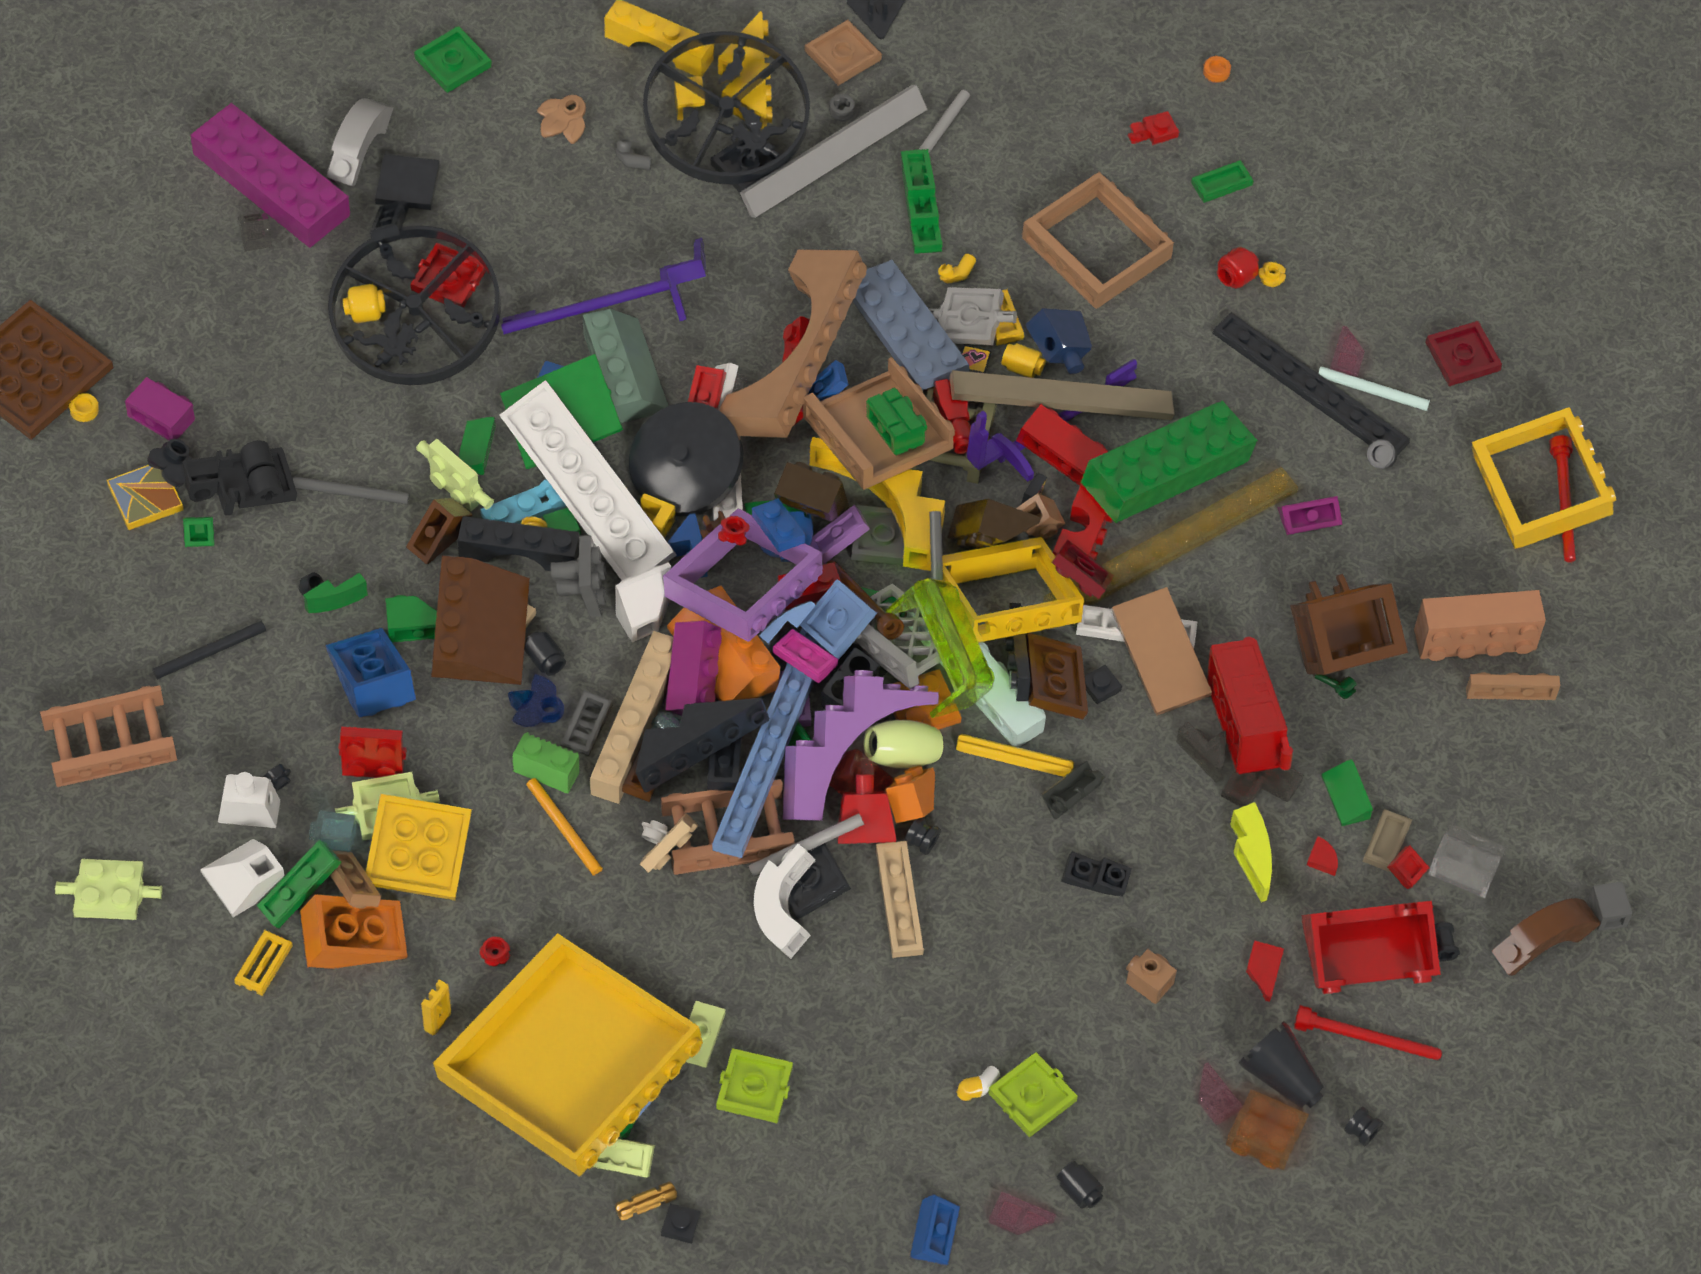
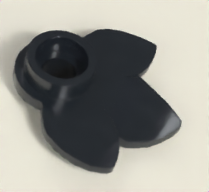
(170, 460)

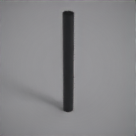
(209, 650)

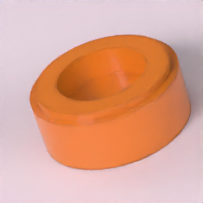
(1216, 69)

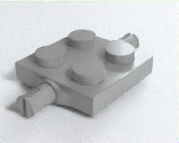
(972, 315)

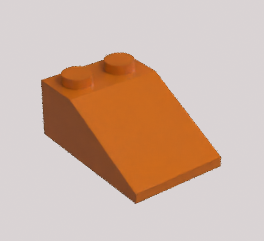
(351, 936)

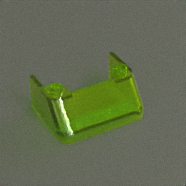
(953, 639)

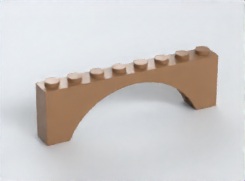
(775, 401)

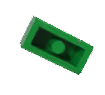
(896, 421)

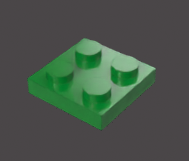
(452, 59)

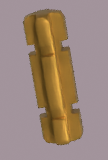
(646, 1201)

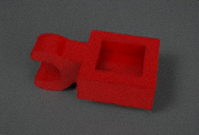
(1154, 127)

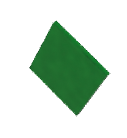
(584, 394)

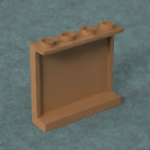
(855, 441)

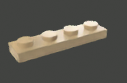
(899, 899)

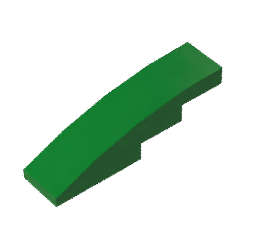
(921, 201)

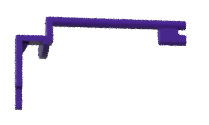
(670, 278)
(984, 451)

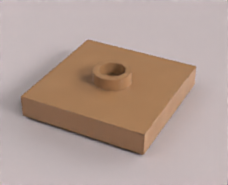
(843, 52)

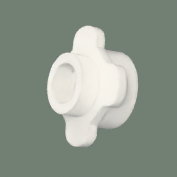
(654, 831)

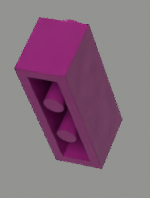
(693, 664)

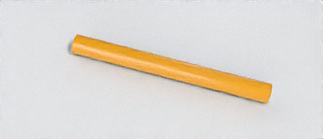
(564, 826)

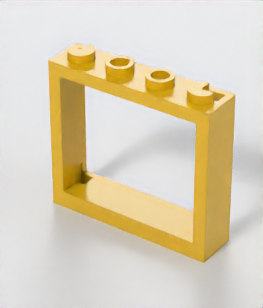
(1557, 522)
(1009, 559)

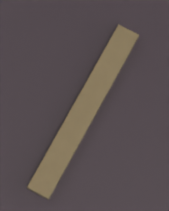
(1061, 395)

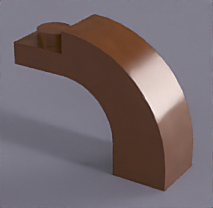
(1554, 924)

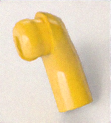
(960, 273)

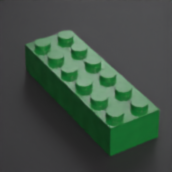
(1168, 461)

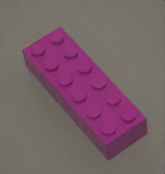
(270, 175)

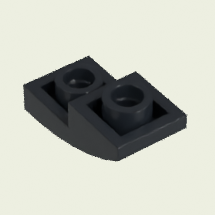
(1103, 876)

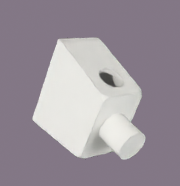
(249, 801)

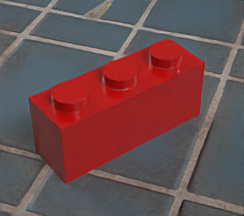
(1059, 443)

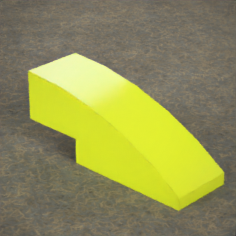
(1253, 848)

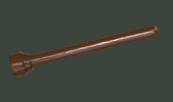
(887, 623)

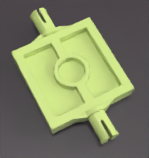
(454, 475)
(368, 795)
(108, 889)

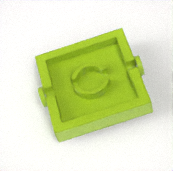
(754, 1085)
(1032, 1094)

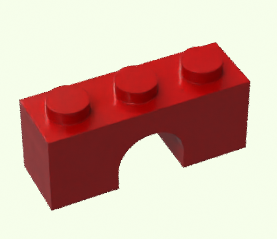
(1093, 517)

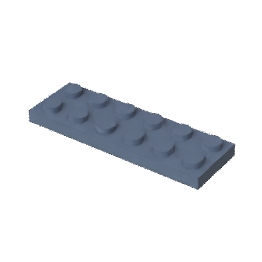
(907, 326)

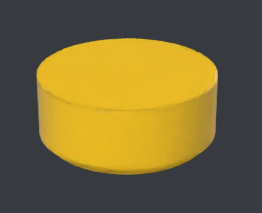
(84, 407)

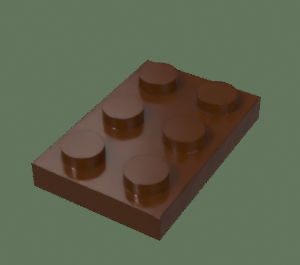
(1056, 676)

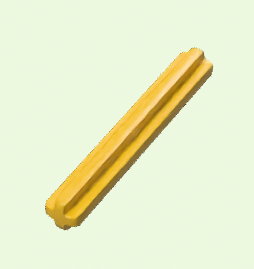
(1014, 755)

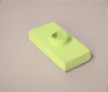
(709, 1020)
(627, 1157)

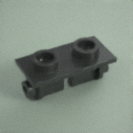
(1072, 789)

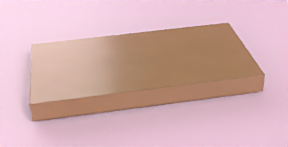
(1161, 651)

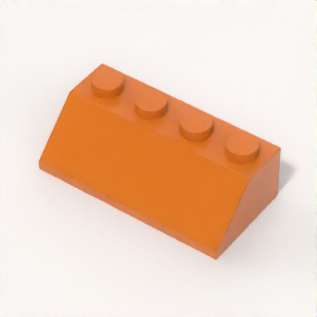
(744, 667)

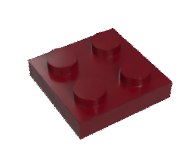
(1463, 353)
(1090, 575)

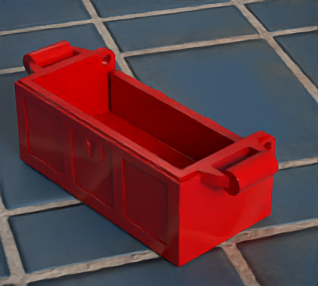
(1248, 707)

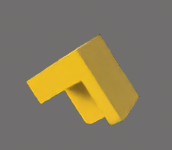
(687, 98)
(659, 512)

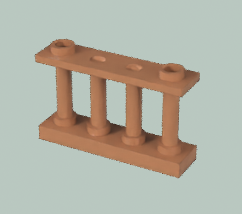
(114, 761)
(701, 858)

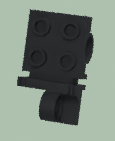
(250, 477)

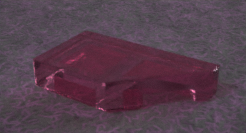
(1348, 354)
(1216, 1097)
(1018, 1215)

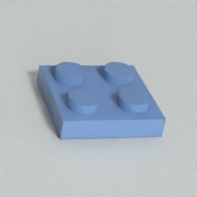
(838, 619)

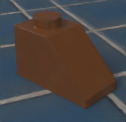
(437, 529)

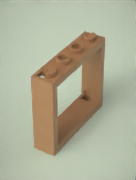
(1078, 276)

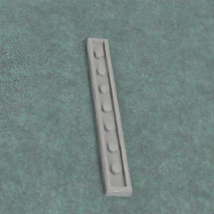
(833, 151)

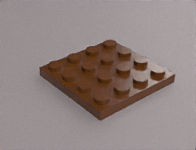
(43, 368)

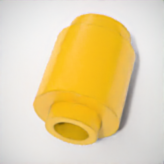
(1023, 360)

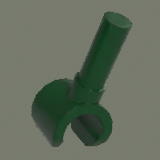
(1343, 689)

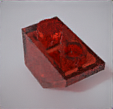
(854, 763)

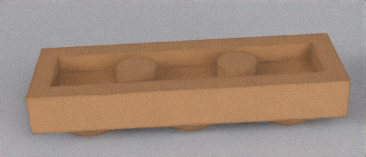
(1513, 686)
(354, 882)

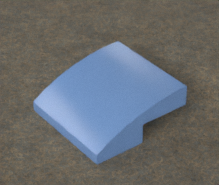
(794, 616)

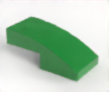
(327, 597)

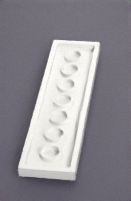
(586, 483)

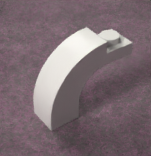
(772, 899)

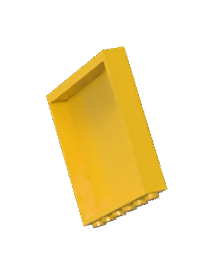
(568, 1054)

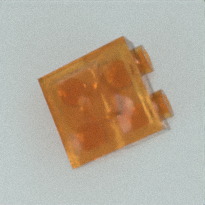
(1266, 1130)

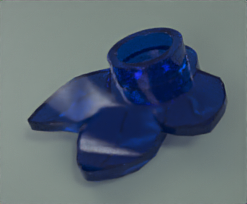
(533, 702)

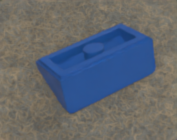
(935, 1230)

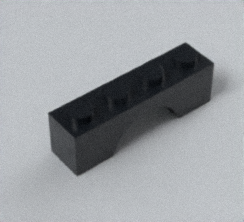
(491, 538)

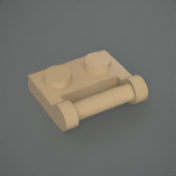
(677, 836)

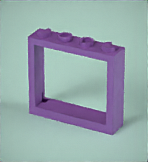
(681, 589)

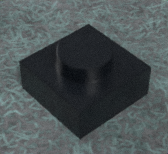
(1101, 684)
(680, 1223)

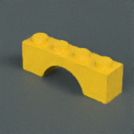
(632, 24)

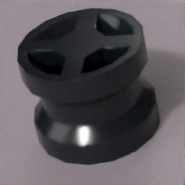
(922, 835)
(1363, 1126)

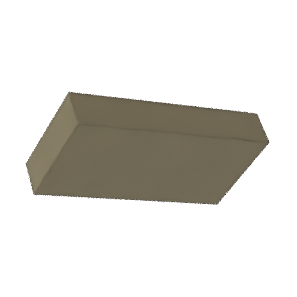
(1387, 839)

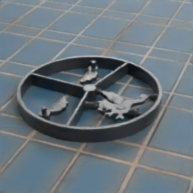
(754, 140)
(396, 344)

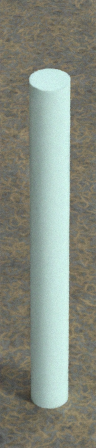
(1374, 388)

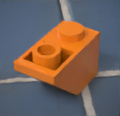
(912, 794)

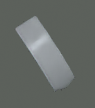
(354, 136)

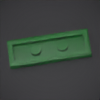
(299, 883)

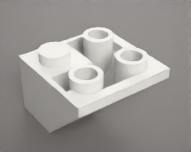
(642, 602)
(244, 876)

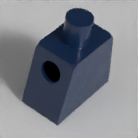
(1061, 337)

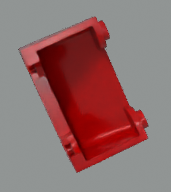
(1372, 945)

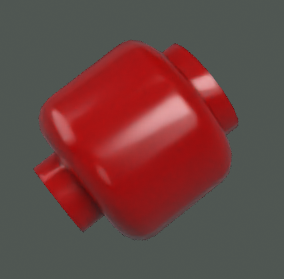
(1237, 267)

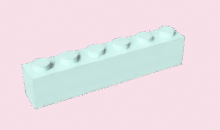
(1012, 718)

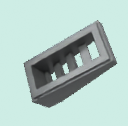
(594, 701)

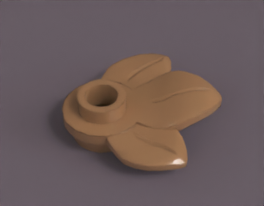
(561, 120)

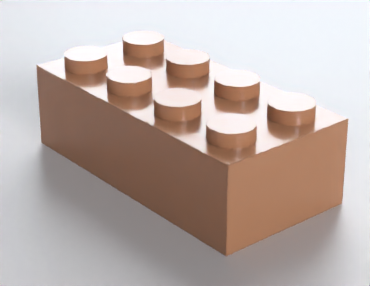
(1479, 625)

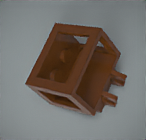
(1347, 627)

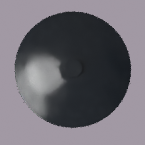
(686, 457)

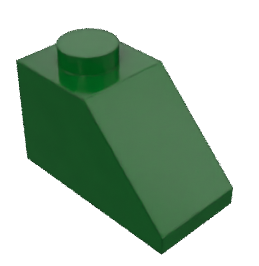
(410, 619)

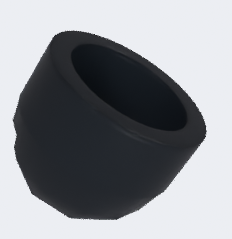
(309, 582)

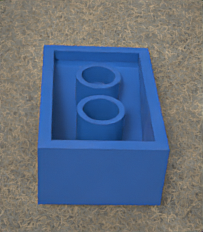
(372, 672)

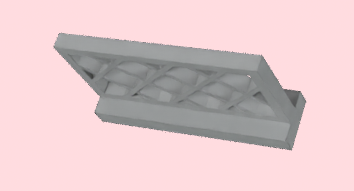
(894, 658)

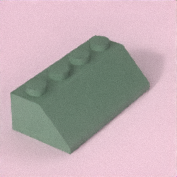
(624, 363)

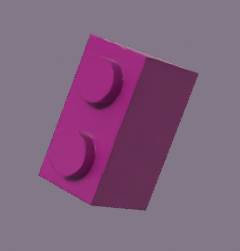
(160, 409)

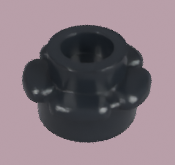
(279, 776)

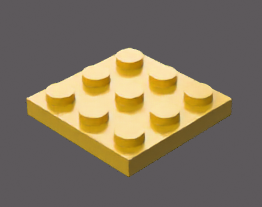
(418, 846)

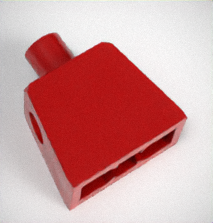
(873, 809)

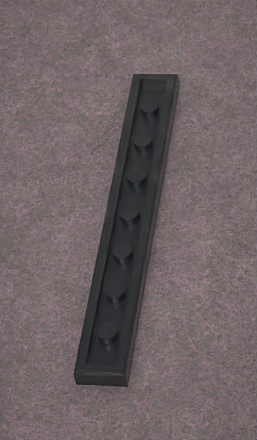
(1307, 383)

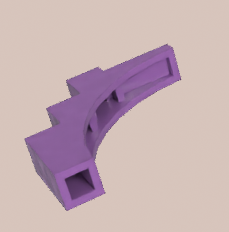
(813, 762)

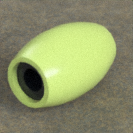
(903, 744)

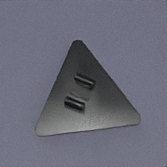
(877, 13)

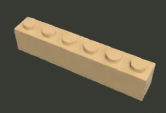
(634, 716)

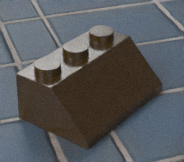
(988, 523)

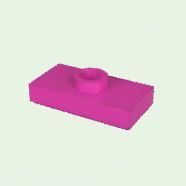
(805, 656)

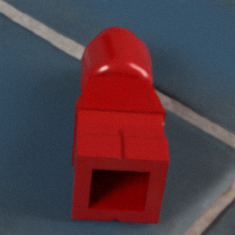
(956, 412)

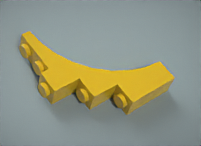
(902, 496)

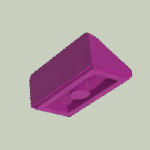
(1310, 515)

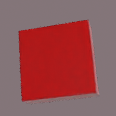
(1408, 867)

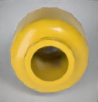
(364, 303)

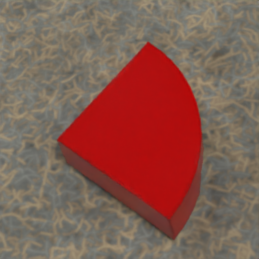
(1323, 857)

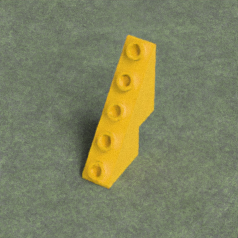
(752, 66)

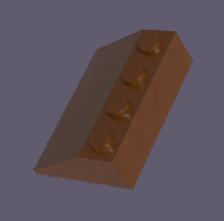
(480, 622)

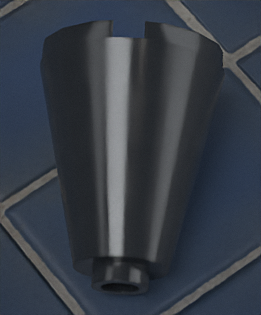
(1285, 1067)

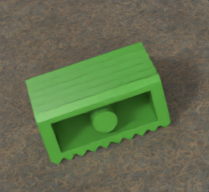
(546, 762)

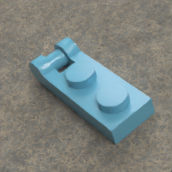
(525, 505)

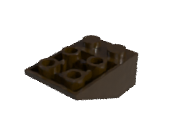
(811, 491)

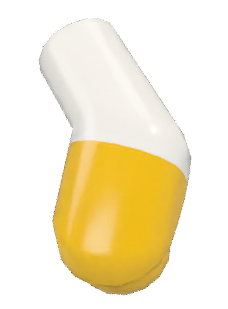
(978, 1085)

